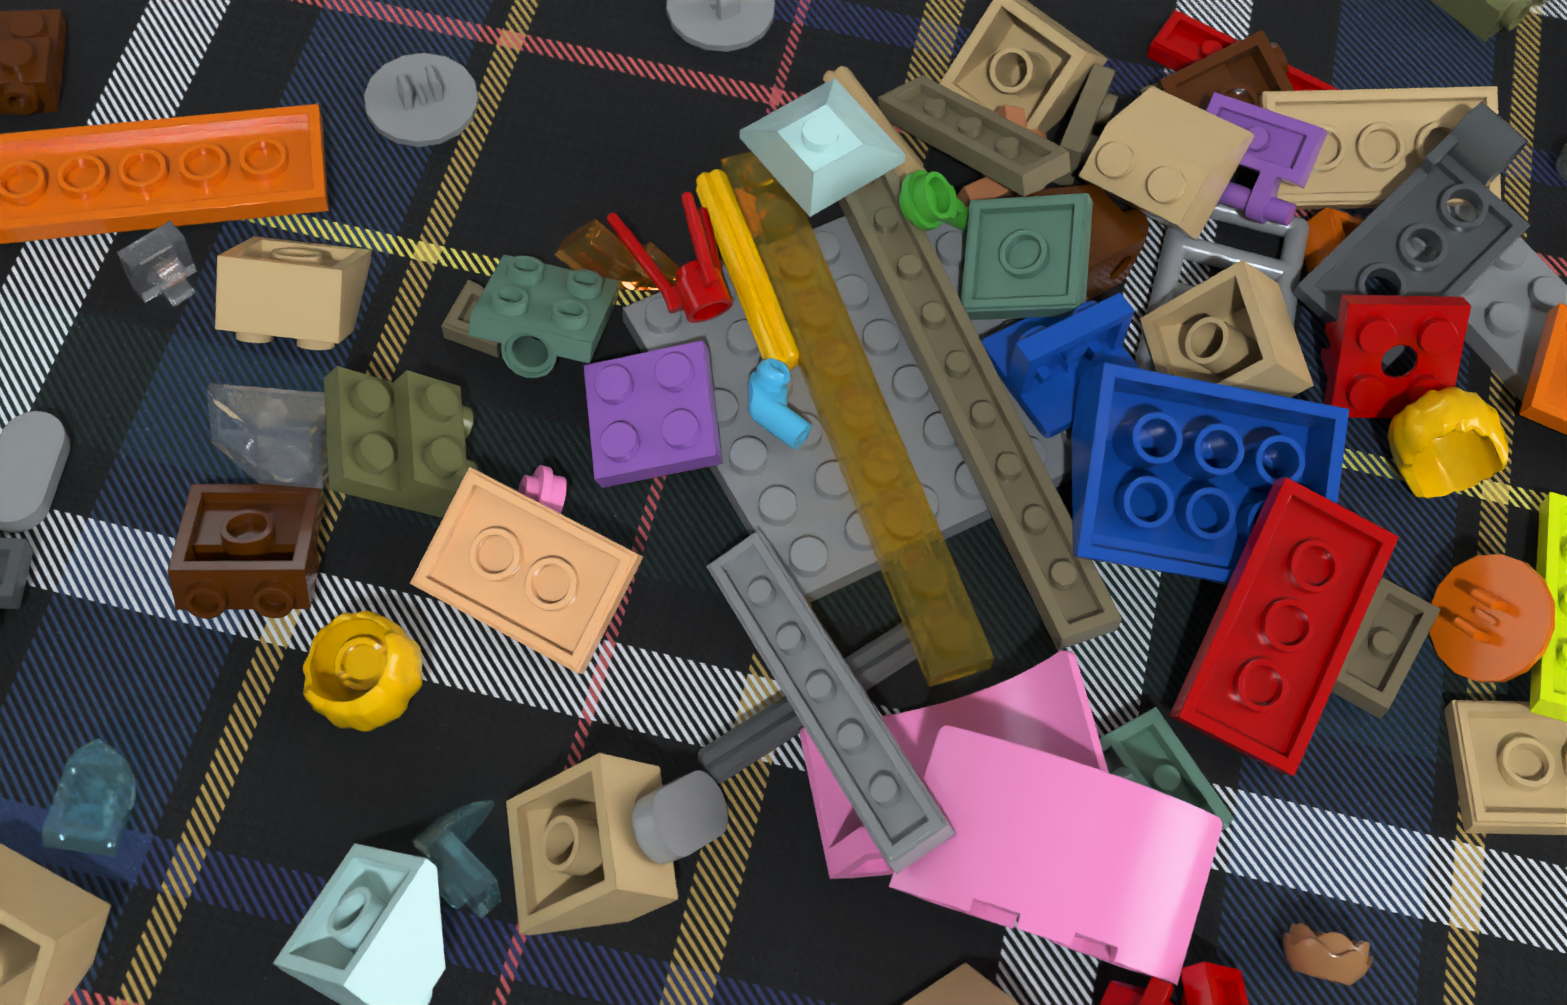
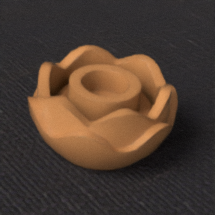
(1326, 955)

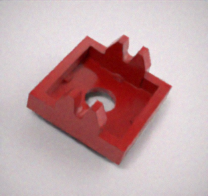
(1373, 326)

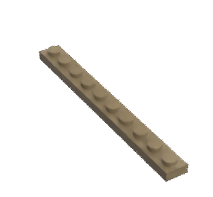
(980, 417)

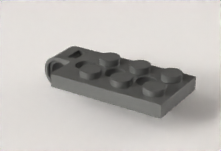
(1464, 250)

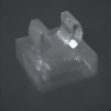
(159, 265)

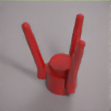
(700, 283)

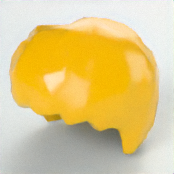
(1447, 442)
(362, 671)

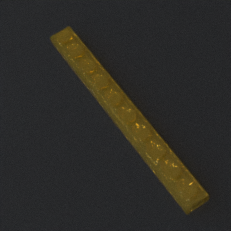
(862, 432)

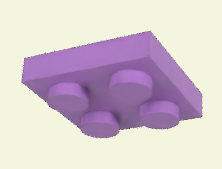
(652, 414)

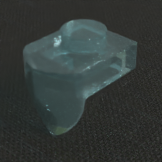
(91, 802)
(459, 872)

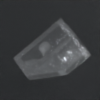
(271, 433)

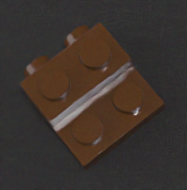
(31, 60)
(1235, 71)
(246, 549)

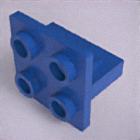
(1046, 355)

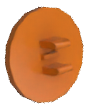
(1492, 618)

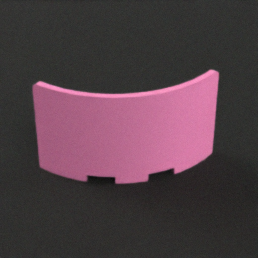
(1035, 709)
(1066, 852)

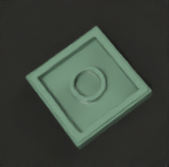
(1027, 256)

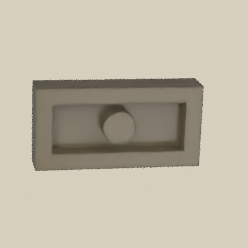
(1092, 110)
(1384, 648)

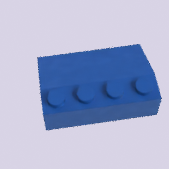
(1183, 465)

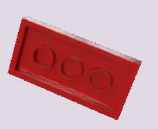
(1284, 626)

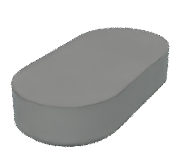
(31, 466)
(680, 817)

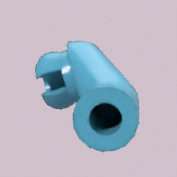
(769, 404)

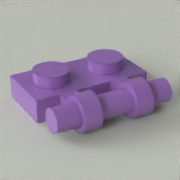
(1280, 152)

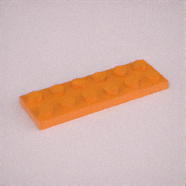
(161, 173)

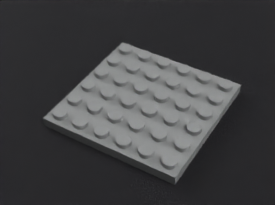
(801, 493)

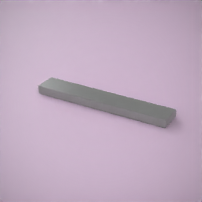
(831, 704)

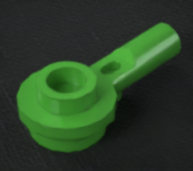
(930, 200)

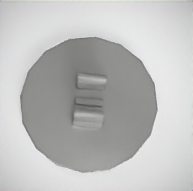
(720, 23)
(421, 99)

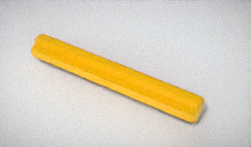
(746, 269)

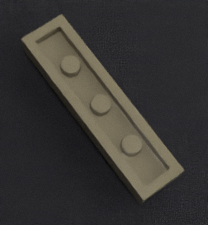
(975, 135)

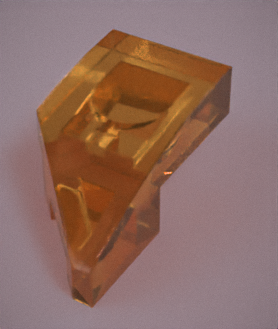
(601, 251)

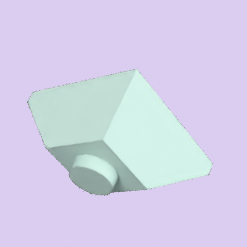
(822, 147)
(371, 932)

